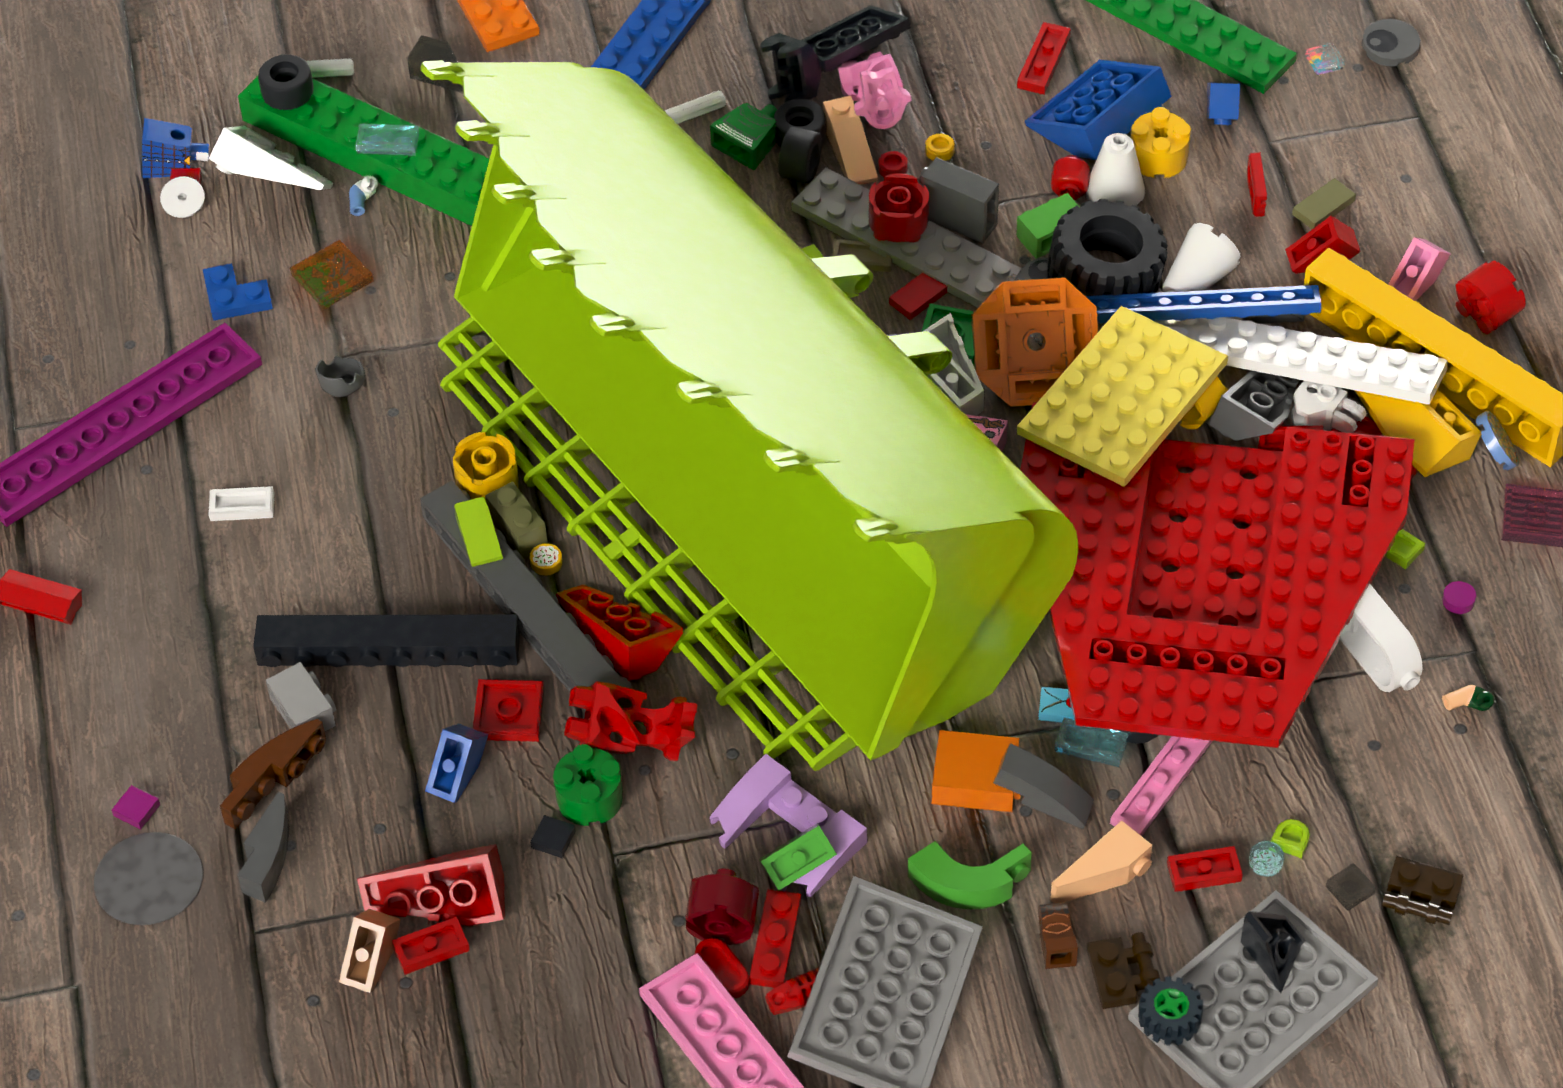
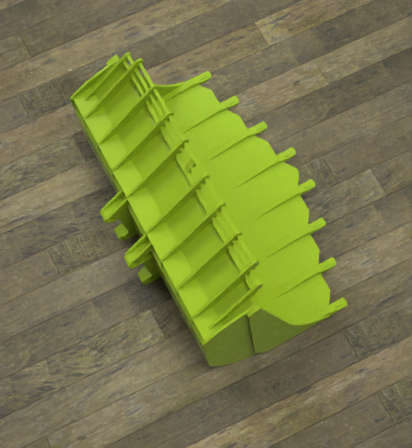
(744, 414)

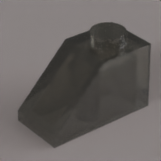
(431, 50)

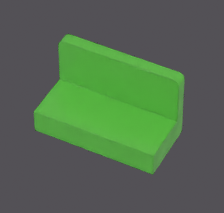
(798, 856)

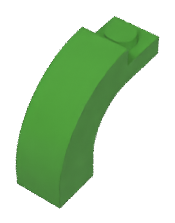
(966, 885)

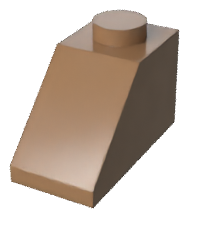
(368, 949)

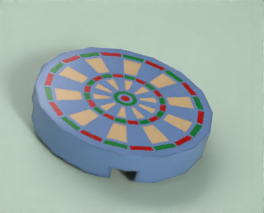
(1497, 440)

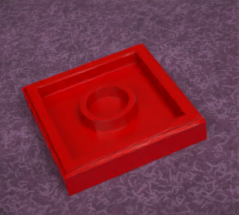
(509, 709)

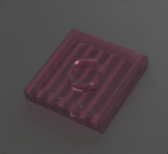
(1533, 515)

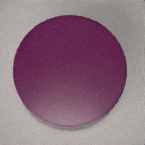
(1459, 597)

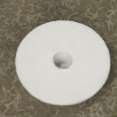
(182, 197)

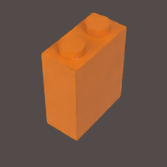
(967, 770)

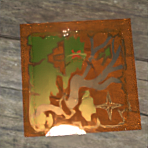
(331, 274)

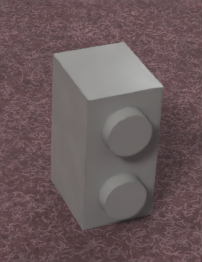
(299, 698)

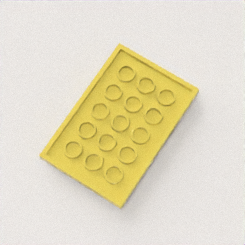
(1122, 395)

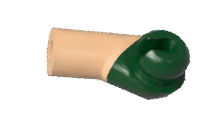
(1469, 696)

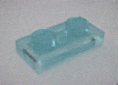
(387, 139)
(1091, 743)

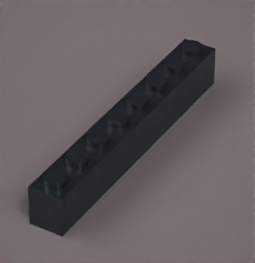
(386, 640)

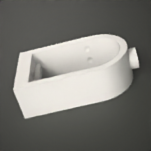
(1382, 644)

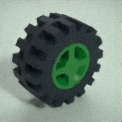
(1174, 998)

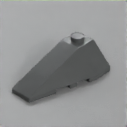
(1254, 405)

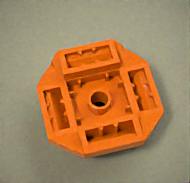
(1008, 319)

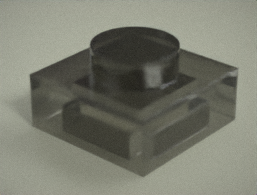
(1350, 887)

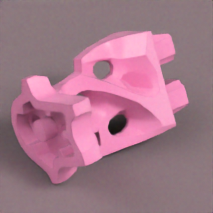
(876, 89)

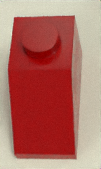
(1328, 234)

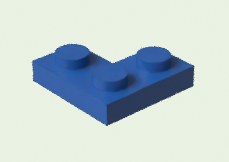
(234, 300)

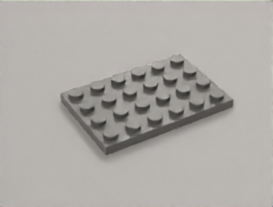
(885, 990)
(1245, 1021)

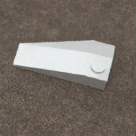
(250, 154)

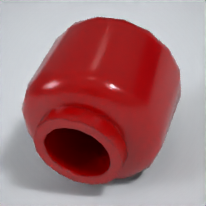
(1070, 176)

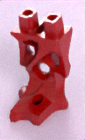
(665, 727)

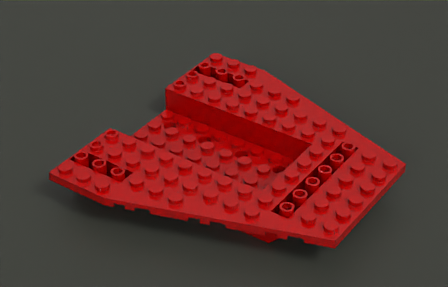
(1312, 548)

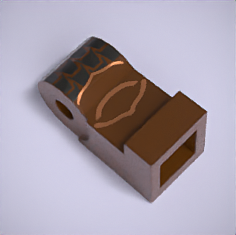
(1057, 935)

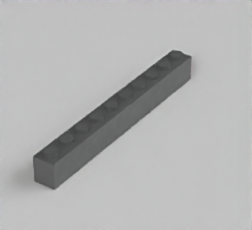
(520, 592)

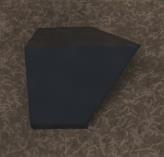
(1272, 944)

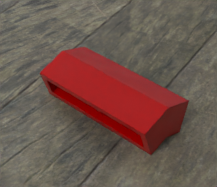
(40, 596)

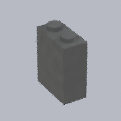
(961, 199)

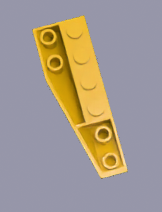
(1439, 429)

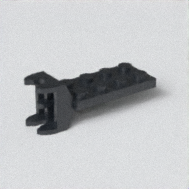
(801, 62)

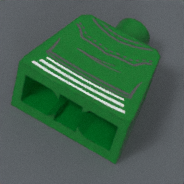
(745, 134)

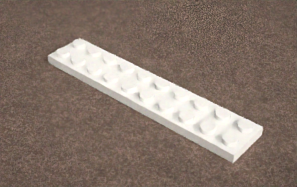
(1318, 357)

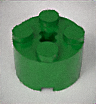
(588, 785)

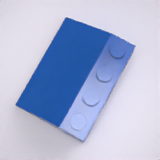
(1100, 104)

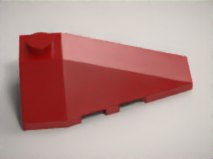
(441, 888)

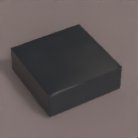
(553, 836)

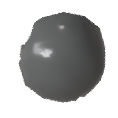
(341, 376)

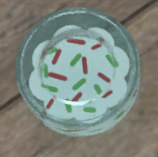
(1266, 858)

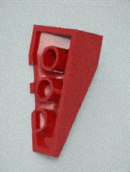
(629, 637)

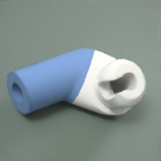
(361, 192)

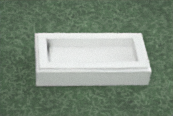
(241, 503)

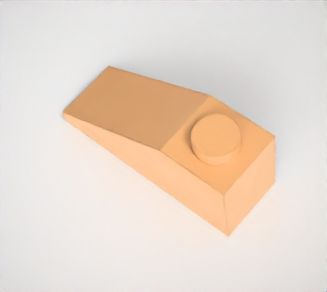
(849, 140)
(1105, 865)

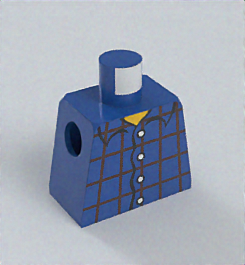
(169, 147)

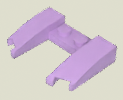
(771, 787)

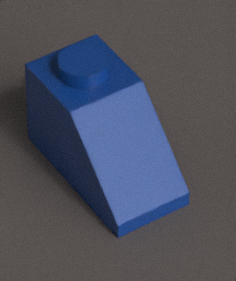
(1223, 102)
(455, 761)

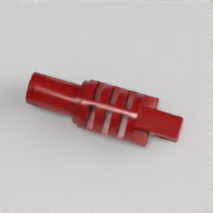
(792, 993)

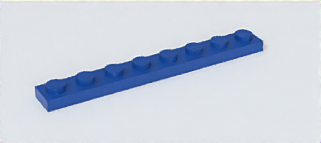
(1213, 303)

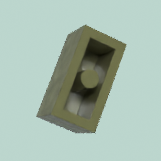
(516, 519)

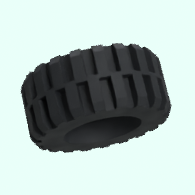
(1112, 229)

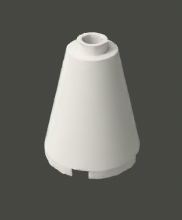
(1117, 172)
(1201, 260)

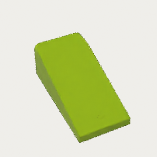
(478, 531)

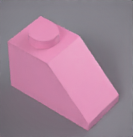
(1419, 268)

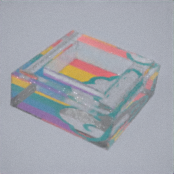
(1324, 58)

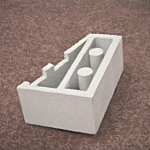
(959, 378)

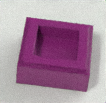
(135, 807)

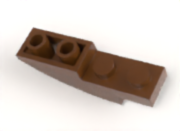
(275, 761)

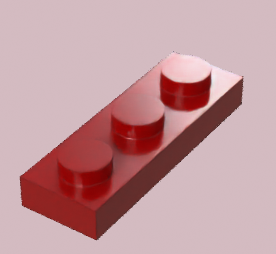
(1043, 58)
(775, 938)

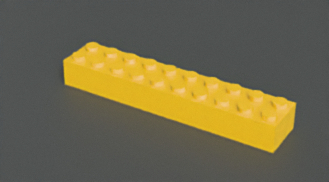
(1475, 375)

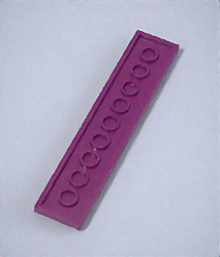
(122, 420)

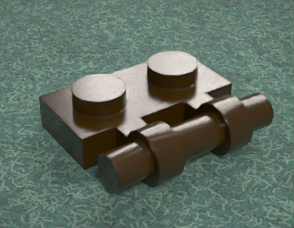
(1422, 883)
(1112, 971)

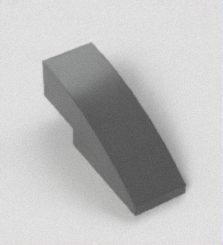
(1043, 786)
(266, 851)

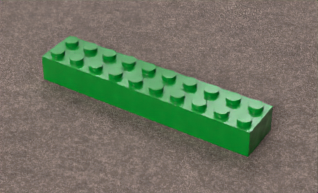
(328, 126)

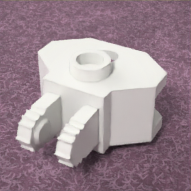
(1326, 407)

